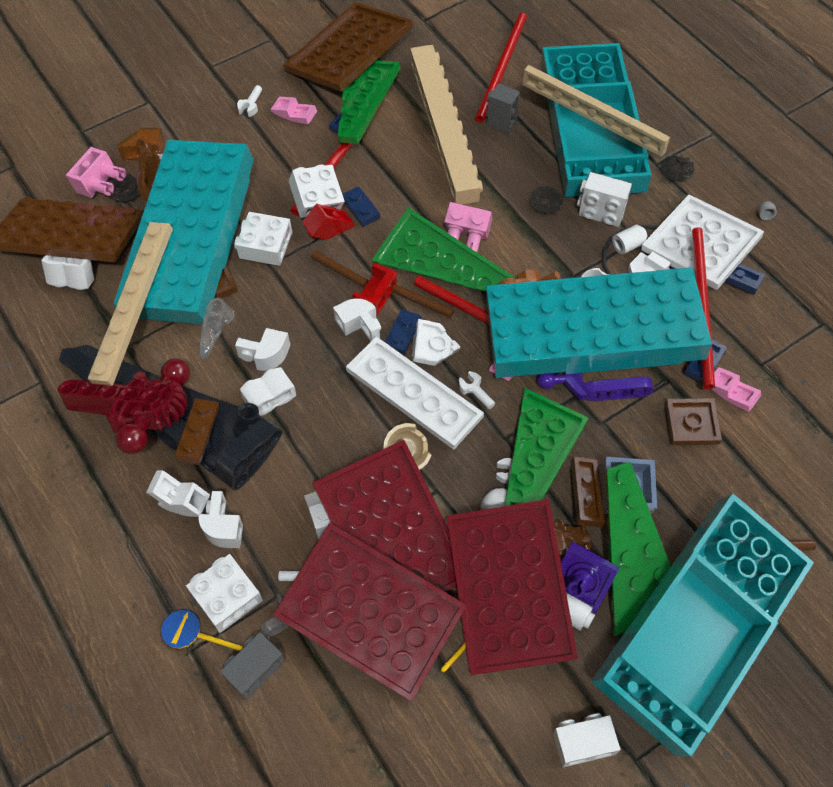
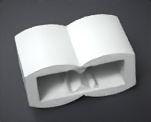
(68, 272)
(268, 391)

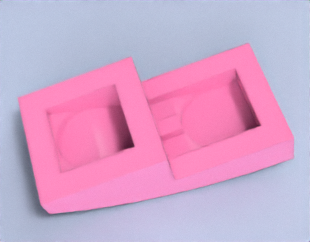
(290, 109)
(731, 389)

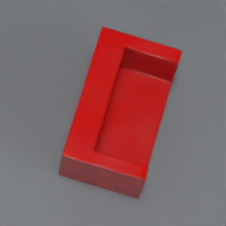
(379, 287)

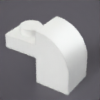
(355, 315)
(267, 353)
(177, 497)
(219, 528)

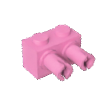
(92, 172)
(468, 221)

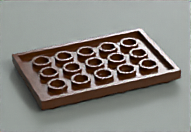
(348, 46)
(68, 229)

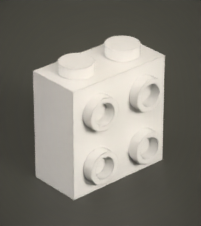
(315, 186)
(603, 199)
(263, 238)
(224, 592)

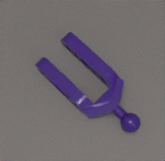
(599, 390)

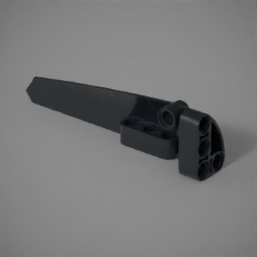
(239, 435)

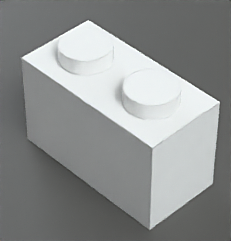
(585, 740)

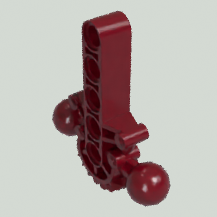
(140, 401)

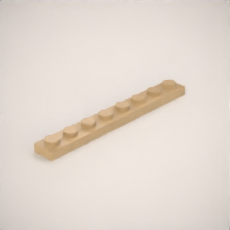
(596, 111)
(130, 304)

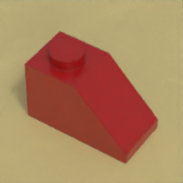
(327, 222)

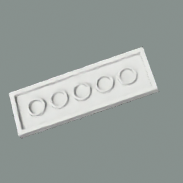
(415, 392)

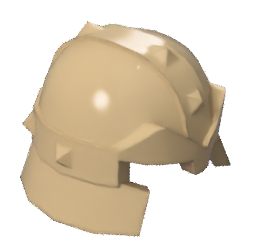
(414, 439)

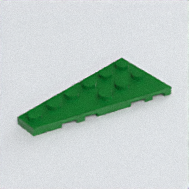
(363, 99)
(429, 251)
(541, 446)
(631, 546)

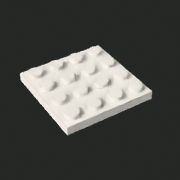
(725, 239)

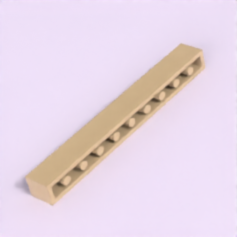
(445, 126)

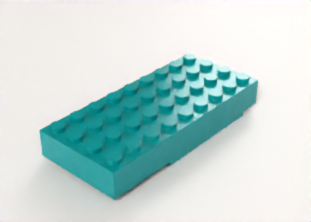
(581, 143)
(201, 197)
(597, 323)
(703, 626)

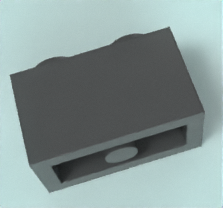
(502, 108)
(252, 665)

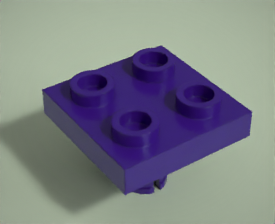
(587, 575)

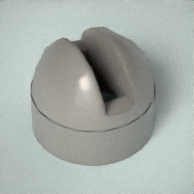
(767, 210)

